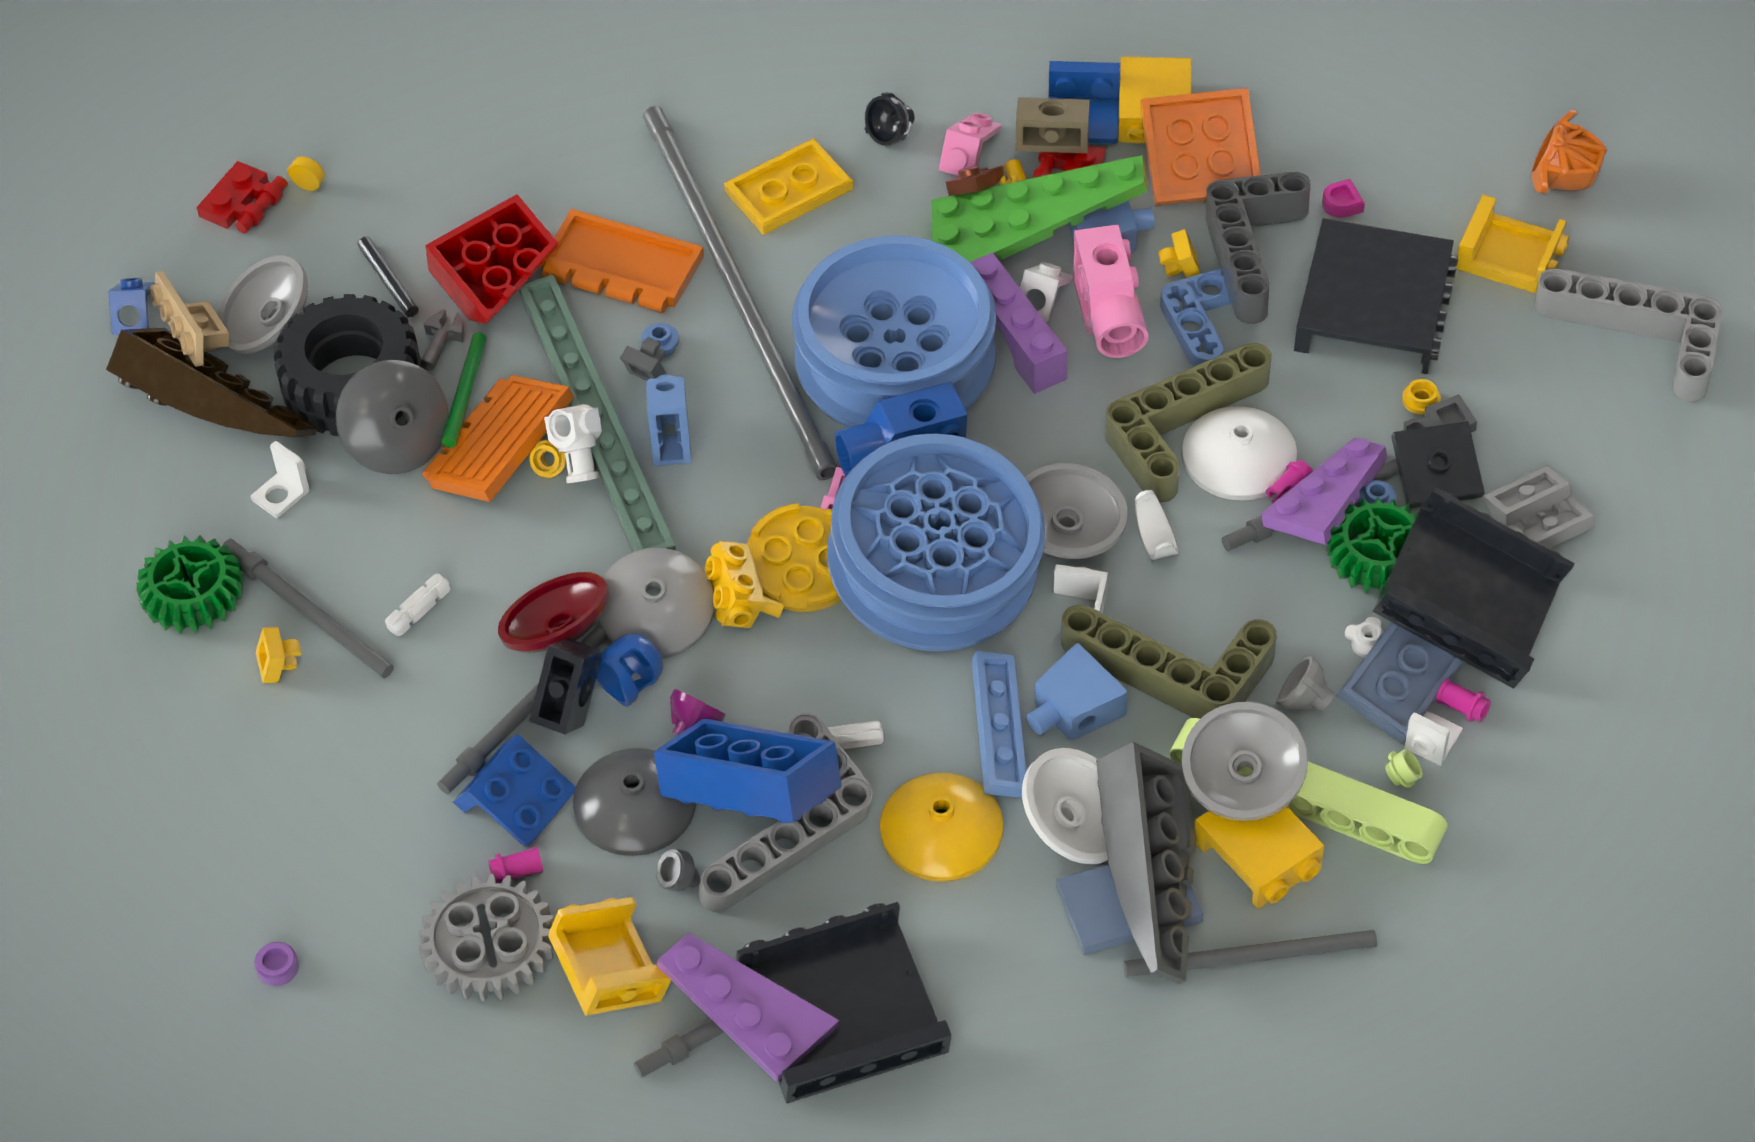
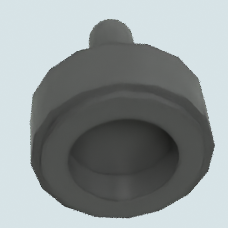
(677, 871)

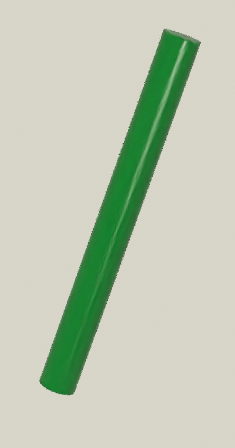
(464, 390)

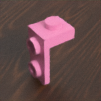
(965, 142)

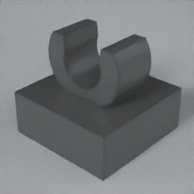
(646, 362)

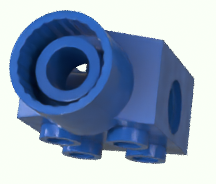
(913, 413)

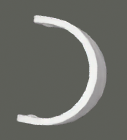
(1154, 526)

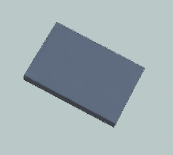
(1397, 680)
(1097, 912)

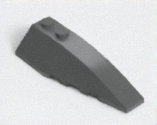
(1148, 850)

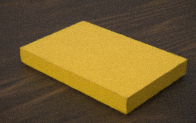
(788, 186)

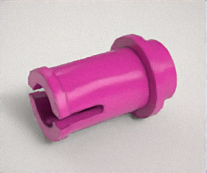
(1295, 473)
(1469, 703)
(516, 865)

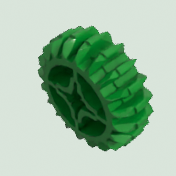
(1373, 554)
(173, 600)

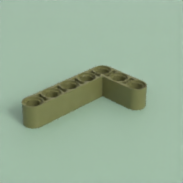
(1141, 418)
(1127, 652)

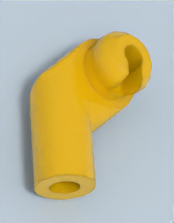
(1013, 171)

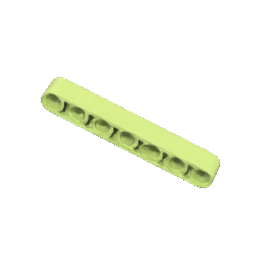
(1357, 810)

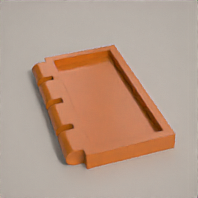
(623, 260)
(496, 437)

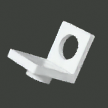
(1048, 279)
(289, 476)
(1081, 583)
(1431, 736)

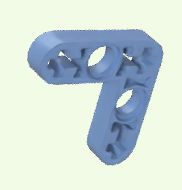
(1194, 307)

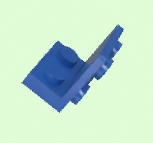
(1091, 82)
(517, 790)

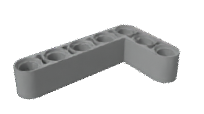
(1641, 311)
(803, 833)

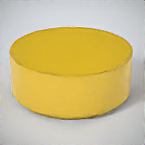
(306, 173)

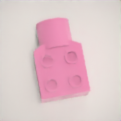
(1107, 292)

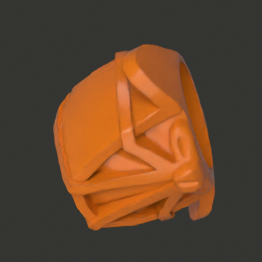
(1568, 158)

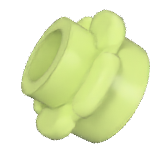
(1403, 768)

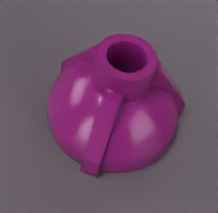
(689, 710)

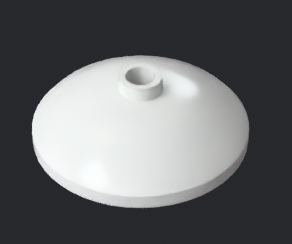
(1237, 452)
(1065, 804)

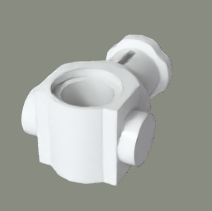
(575, 433)

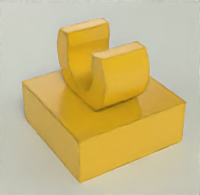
(1180, 257)
(275, 654)

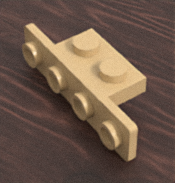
(192, 323)

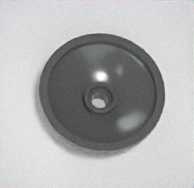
(368, 416)
(628, 818)

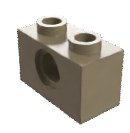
(1052, 125)

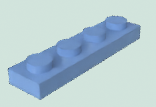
(999, 723)

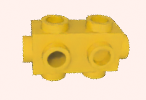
(737, 586)

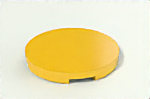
(792, 557)

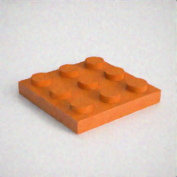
(1198, 142)

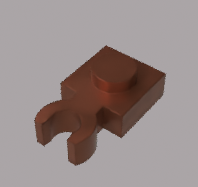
(974, 179)

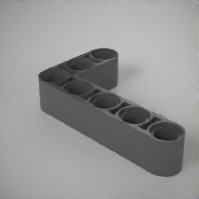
(1231, 212)

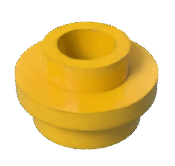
(1419, 395)
(539, 464)

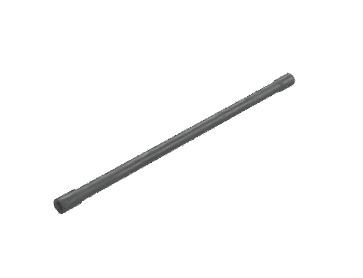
(815, 447)

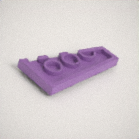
(1324, 494)
(752, 1010)

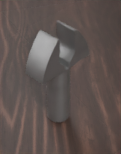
(433, 326)

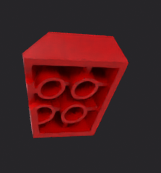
(490, 258)

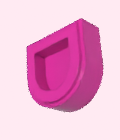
(1342, 199)

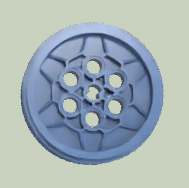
(890, 323)
(908, 593)

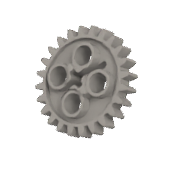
(447, 945)

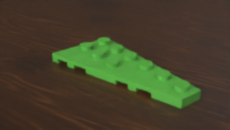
(1027, 211)

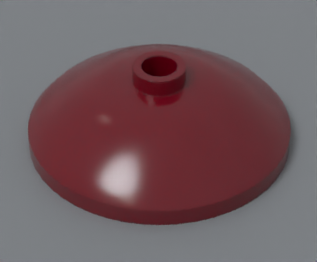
(554, 612)

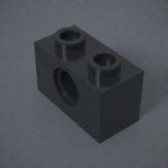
(565, 686)

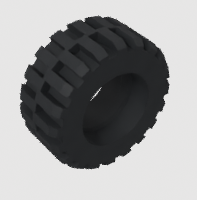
(330, 333)

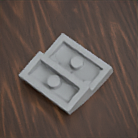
(1540, 508)

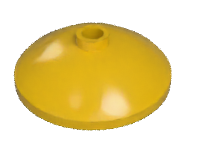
(946, 843)

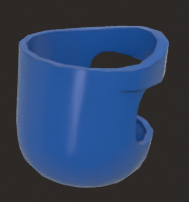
(622, 659)

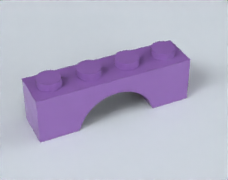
(1033, 345)

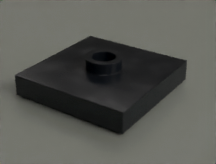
(1440, 459)

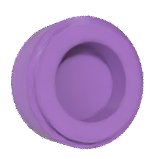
(276, 963)

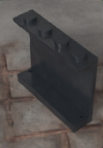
(1377, 289)
(1472, 587)
(867, 981)

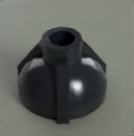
(888, 119)

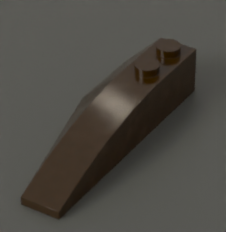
(156, 365)

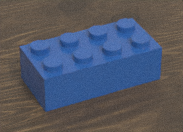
(748, 770)

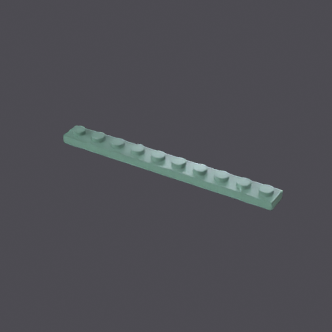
(612, 451)

